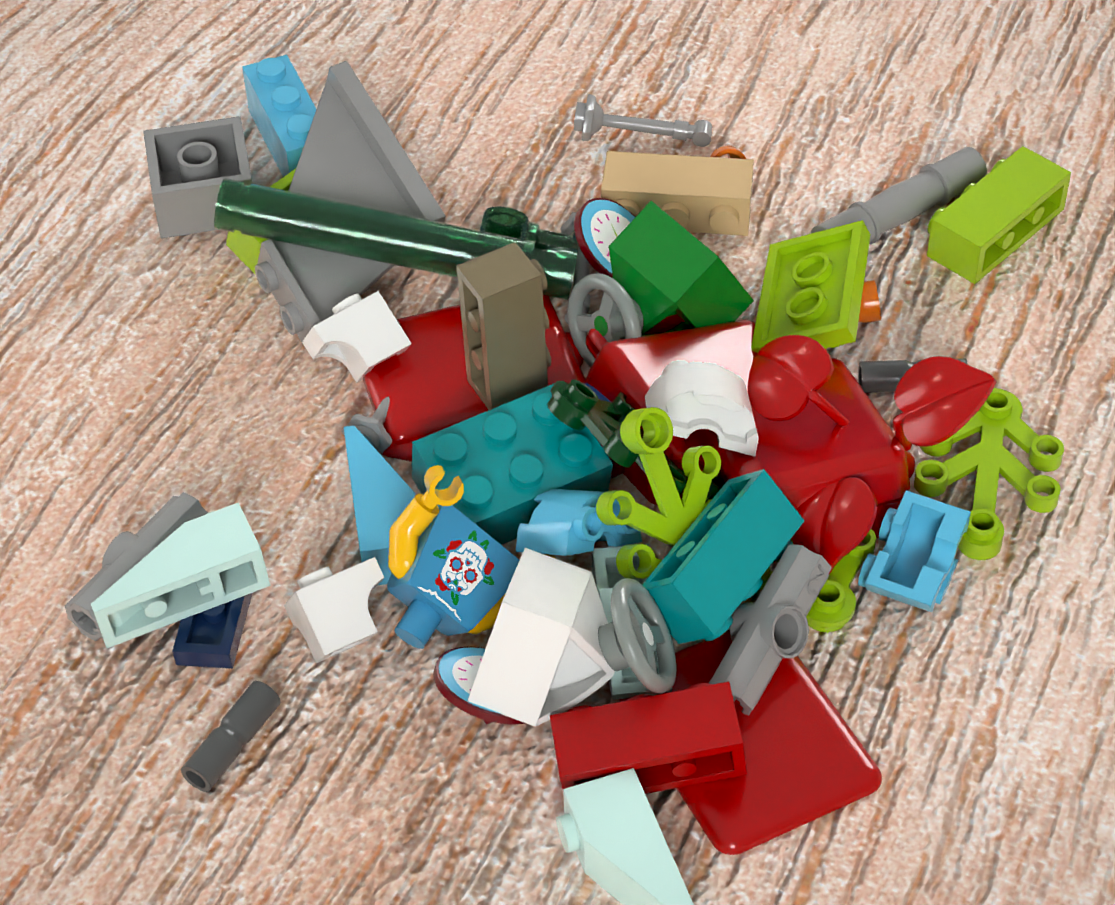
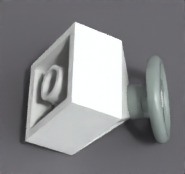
(557, 646)

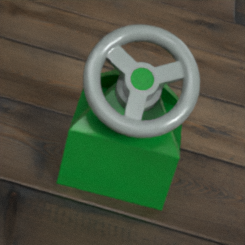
(655, 275)

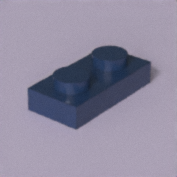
(212, 635)

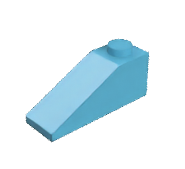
(377, 498)

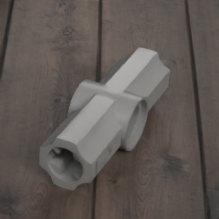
(125, 553)
(772, 625)

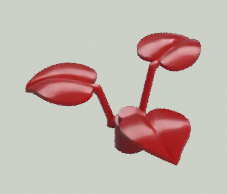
(935, 403)

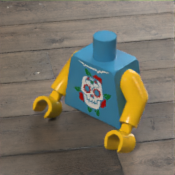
(445, 566)

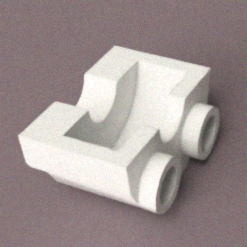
(706, 398)

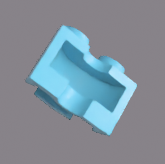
(569, 525)
(917, 551)

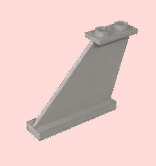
(348, 160)

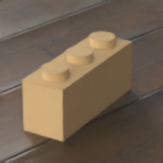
(694, 190)

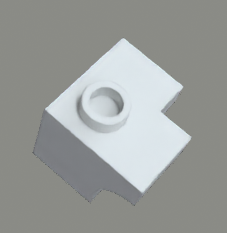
(358, 334)
(334, 608)

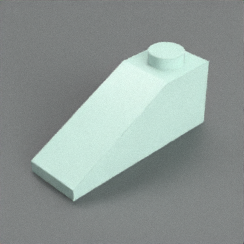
(186, 574)
(621, 841)

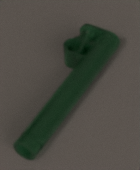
(390, 235)

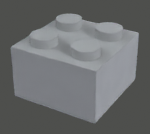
(188, 170)

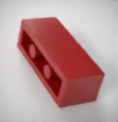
(665, 737)

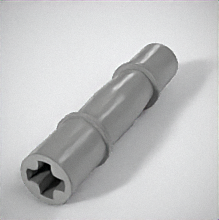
(908, 199)

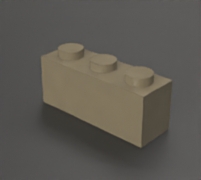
(504, 325)

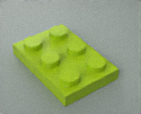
(814, 287)

